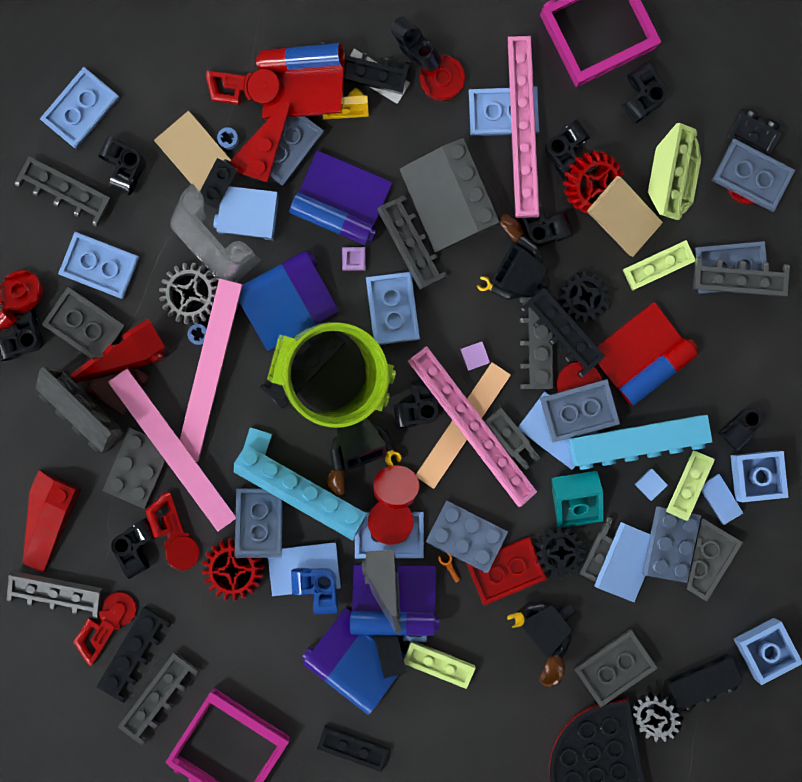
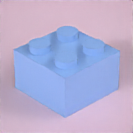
(759, 476)
(768, 651)

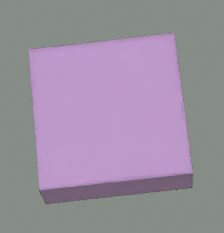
(353, 259)
(475, 356)

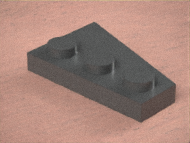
(711, 559)

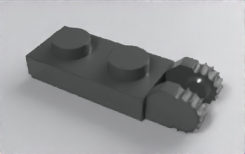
(510, 436)
(597, 554)

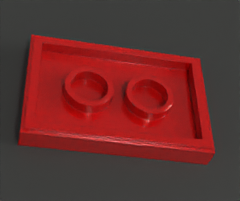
(510, 572)

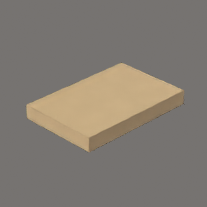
(190, 149)
(624, 216)

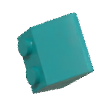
(578, 499)

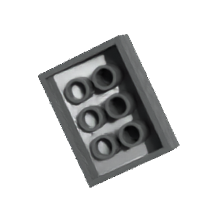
(449, 195)
(78, 408)

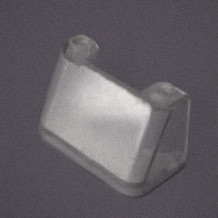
(187, 224)

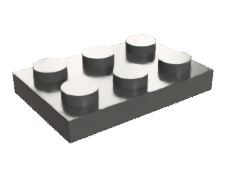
(83, 324)
(135, 470)
(615, 668)

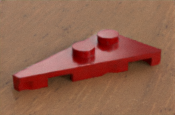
(259, 153)

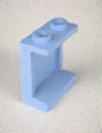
(247, 213)

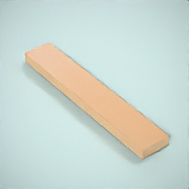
(453, 438)

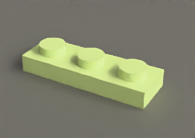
(659, 265)
(690, 485)
(439, 664)

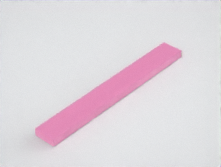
(523, 127)
(210, 366)
(472, 426)
(172, 449)

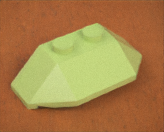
(675, 172)

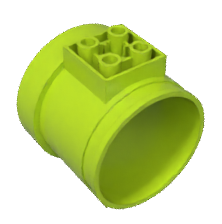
(374, 389)

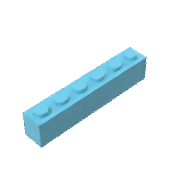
(640, 440)
(299, 492)

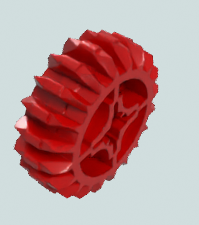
(606, 169)
(233, 580)

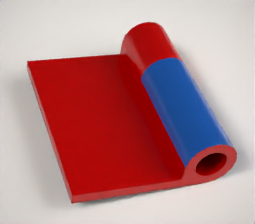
(308, 78)
(644, 354)

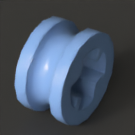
(226, 145)
(191, 337)

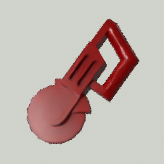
(260, 86)
(181, 550)
(116, 612)

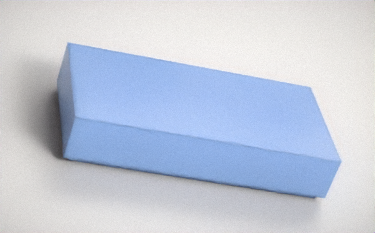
(721, 499)

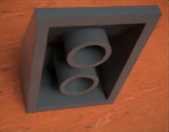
(382, 576)

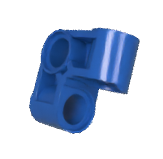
(306, 581)

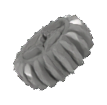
(186, 303)

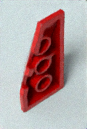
(138, 349)
(48, 512)

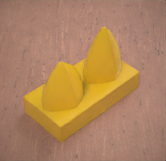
(353, 106)

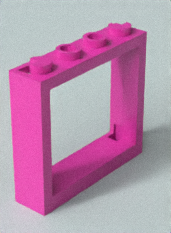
(609, 64)
(241, 714)

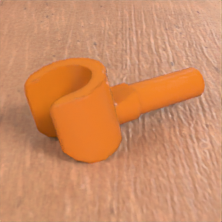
(450, 567)

